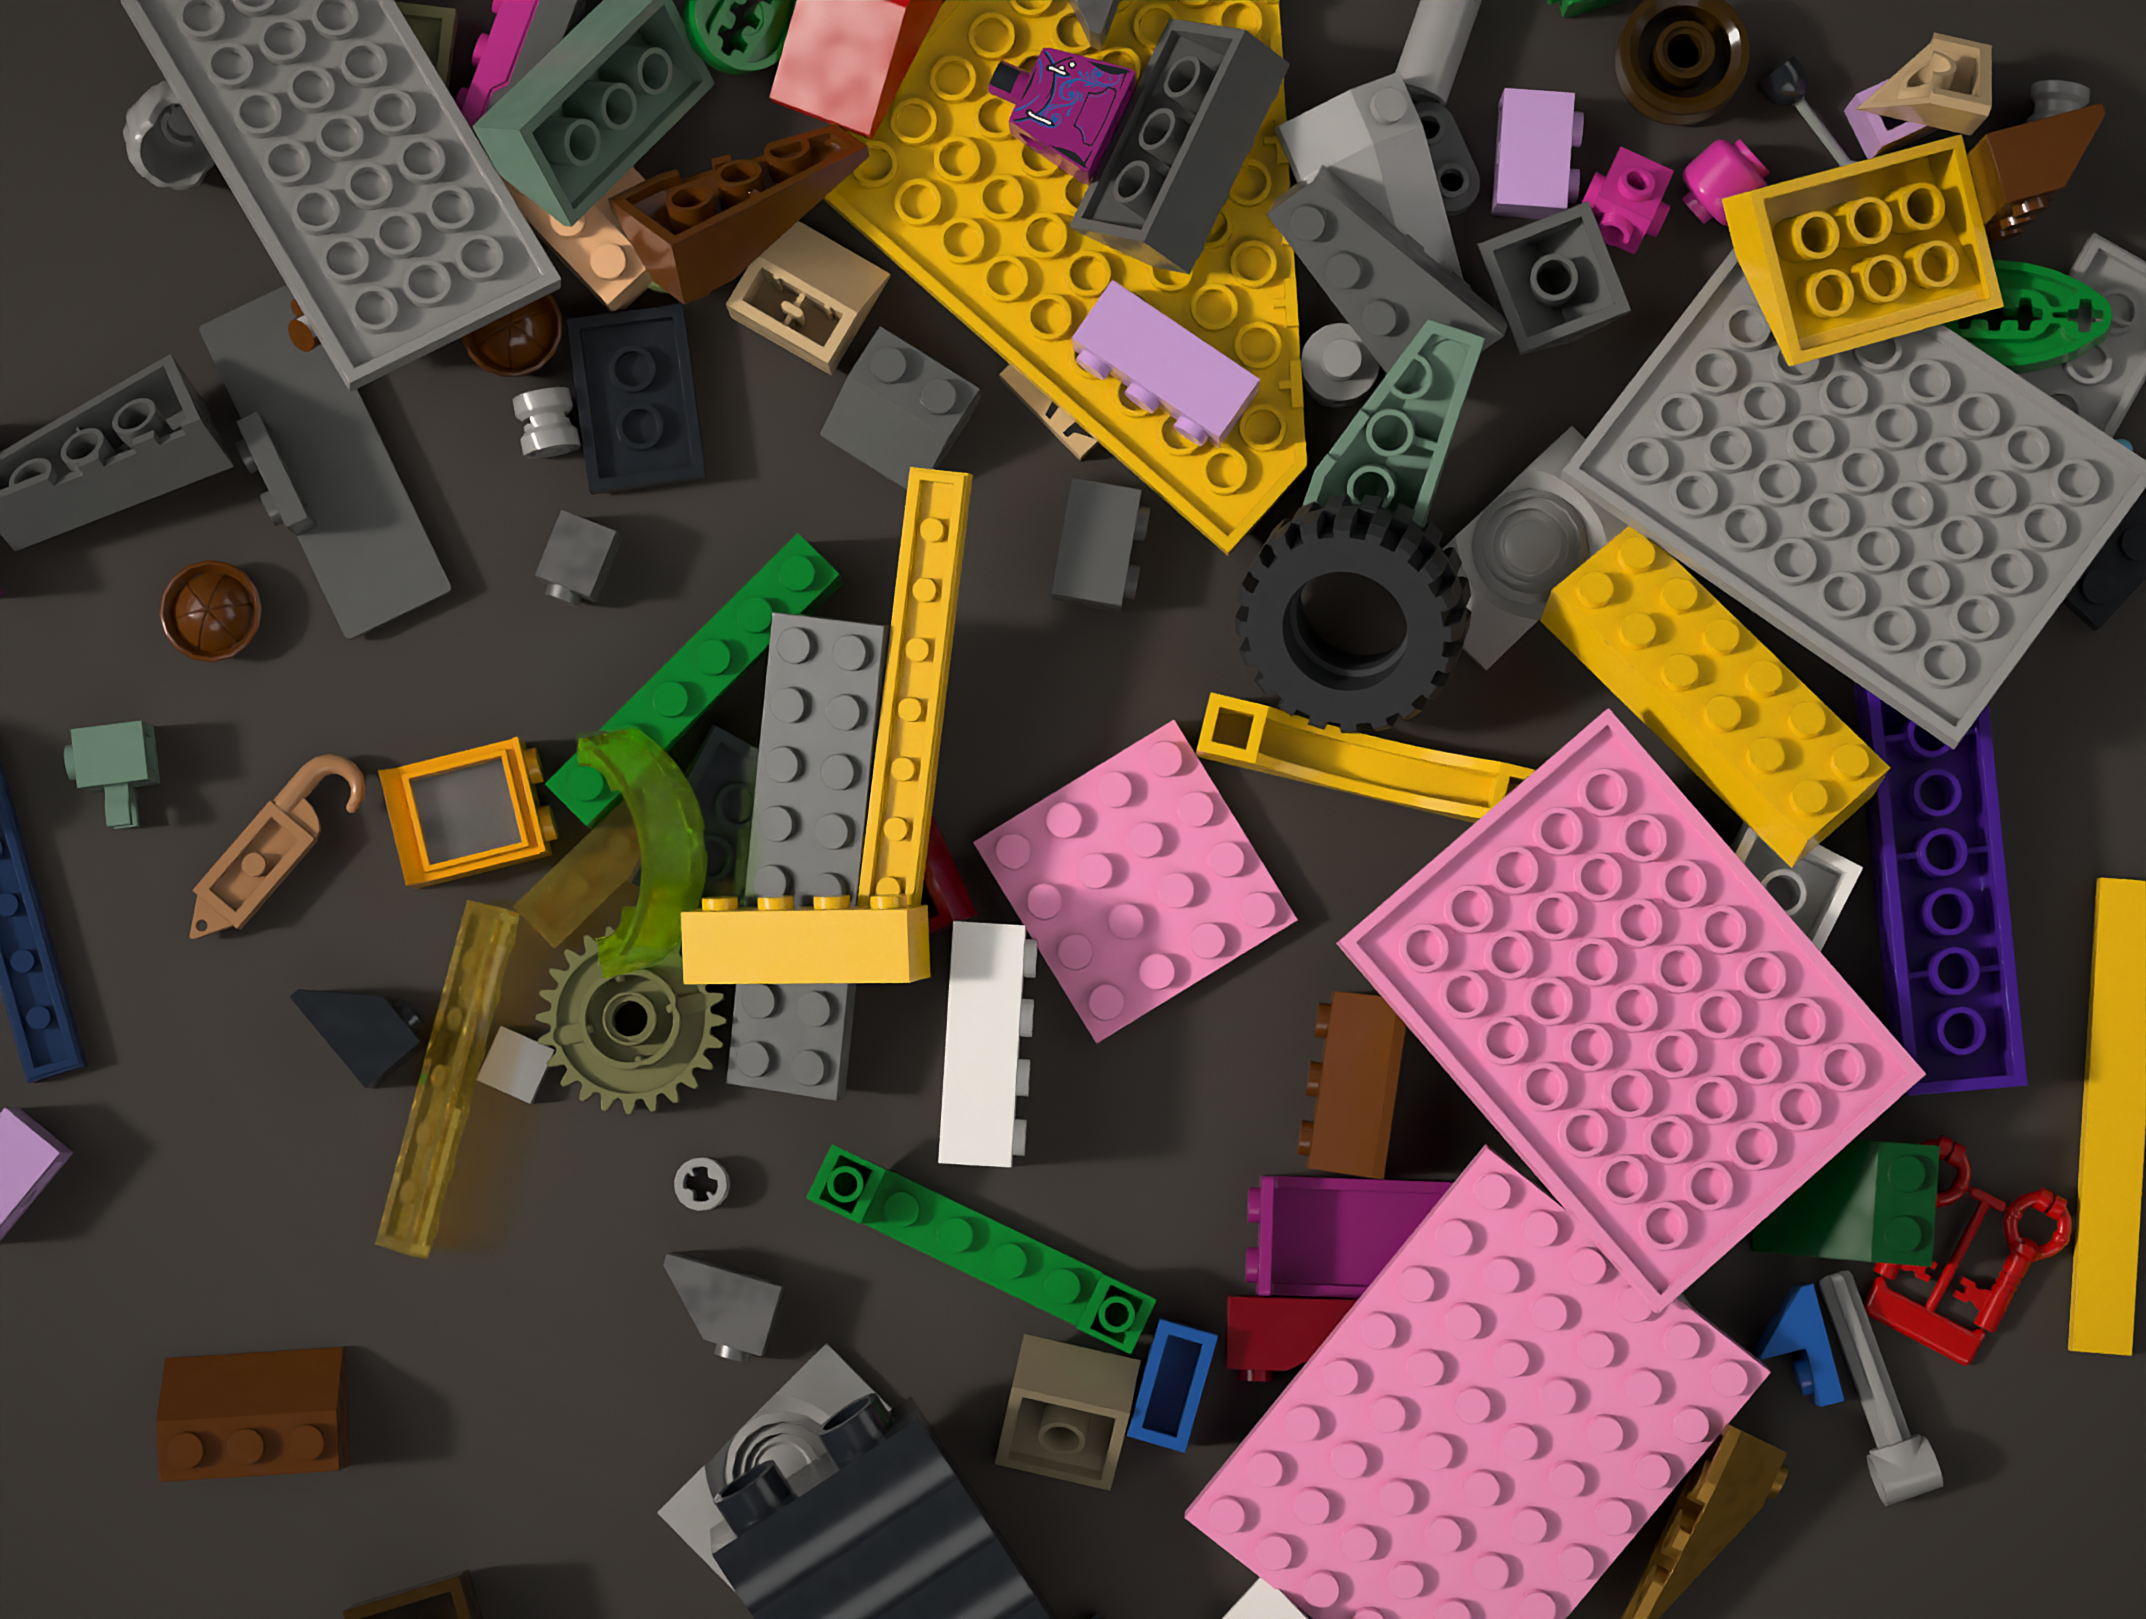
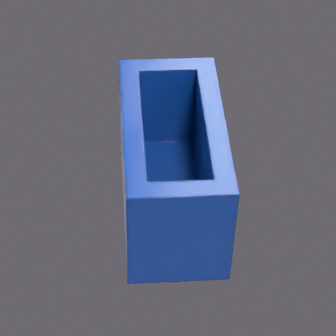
(1171, 1384)

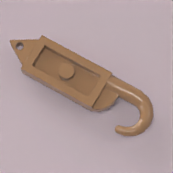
(269, 848)

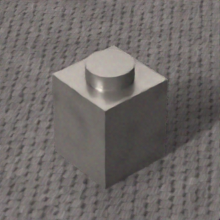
(577, 559)

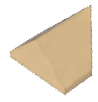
(1940, 87)

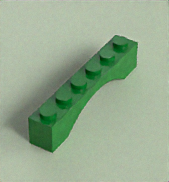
(705, 668)

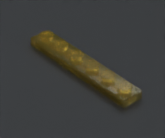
(447, 1079)

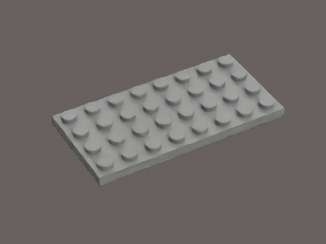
(350, 171)

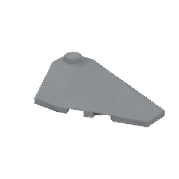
(1382, 153)

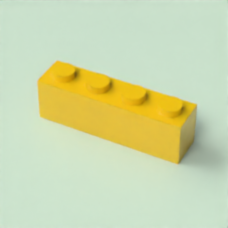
(805, 942)

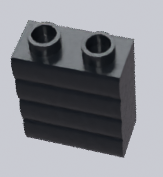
(869, 1530)

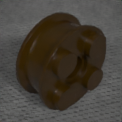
(1675, 93)

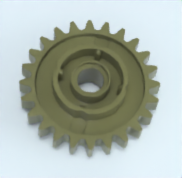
(622, 1065)

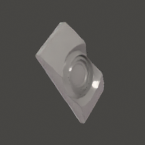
(1525, 548)
(777, 1432)

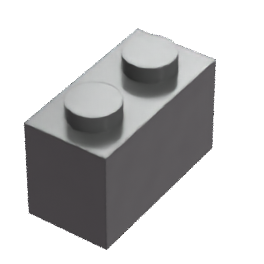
(1098, 544)

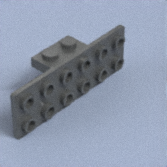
(324, 468)

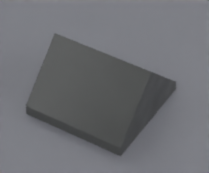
(1554, 279)

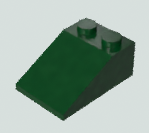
(1861, 1206)

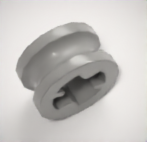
(689, 1196)

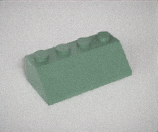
(594, 105)

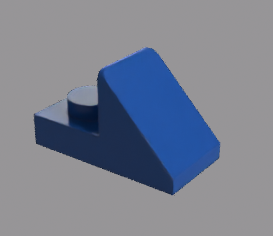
(1801, 1328)

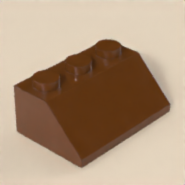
(2027, 166)
(1353, 1085)
(253, 1414)

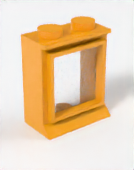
(468, 812)

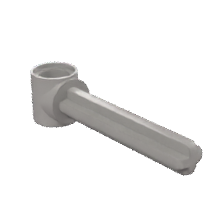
(1901, 1462)

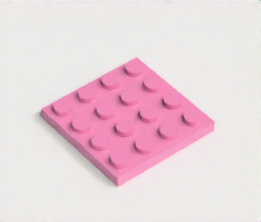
(1135, 881)

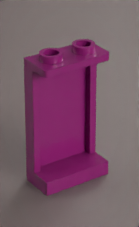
(1331, 1231)

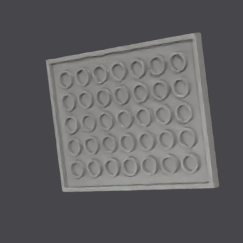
(1871, 503)

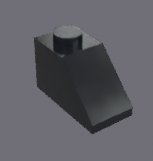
(365, 1030)

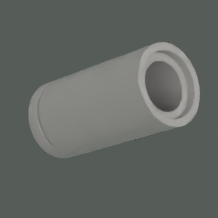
(1436, 47)

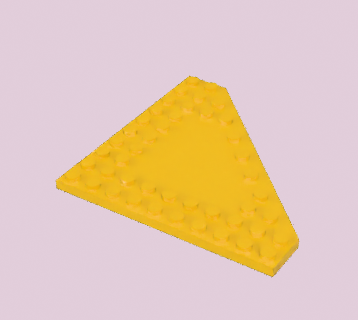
(993, 243)

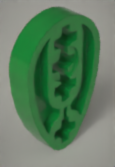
(756, 44)
(2049, 340)

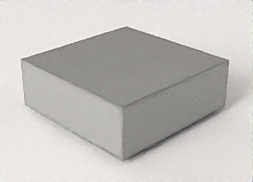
(516, 1065)

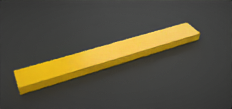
(915, 684)
(2111, 1125)

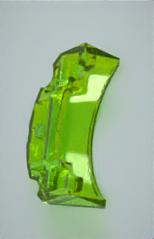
(669, 842)

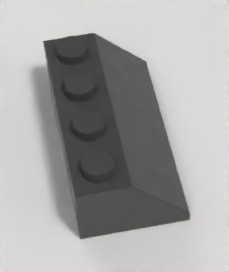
(1180, 144)

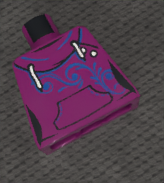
(1065, 107)

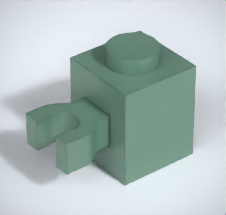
(114, 761)

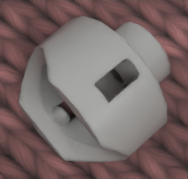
(1337, 366)

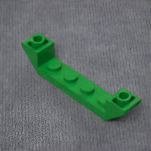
(981, 1247)

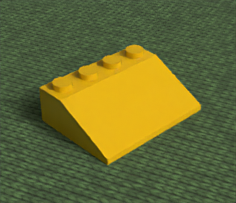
(1866, 250)

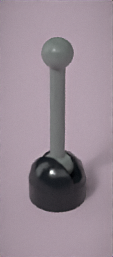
(1788, 87)

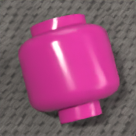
(1720, 173)

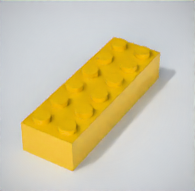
(1714, 694)

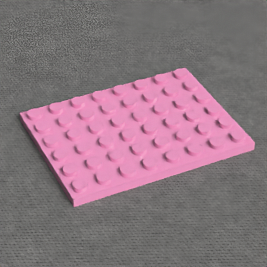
(1631, 1010)
(1477, 1423)

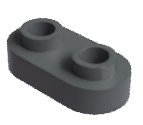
(1450, 156)

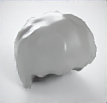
(164, 141)

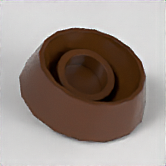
(518, 340)
(210, 611)

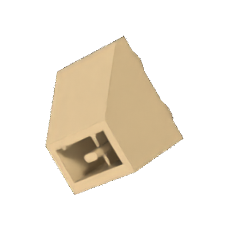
(808, 295)

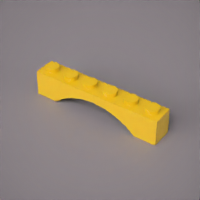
(1357, 764)

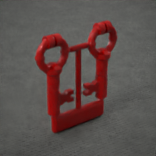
(1935, 1330)

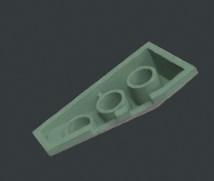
(1405, 427)

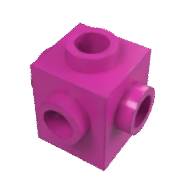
(1627, 211)

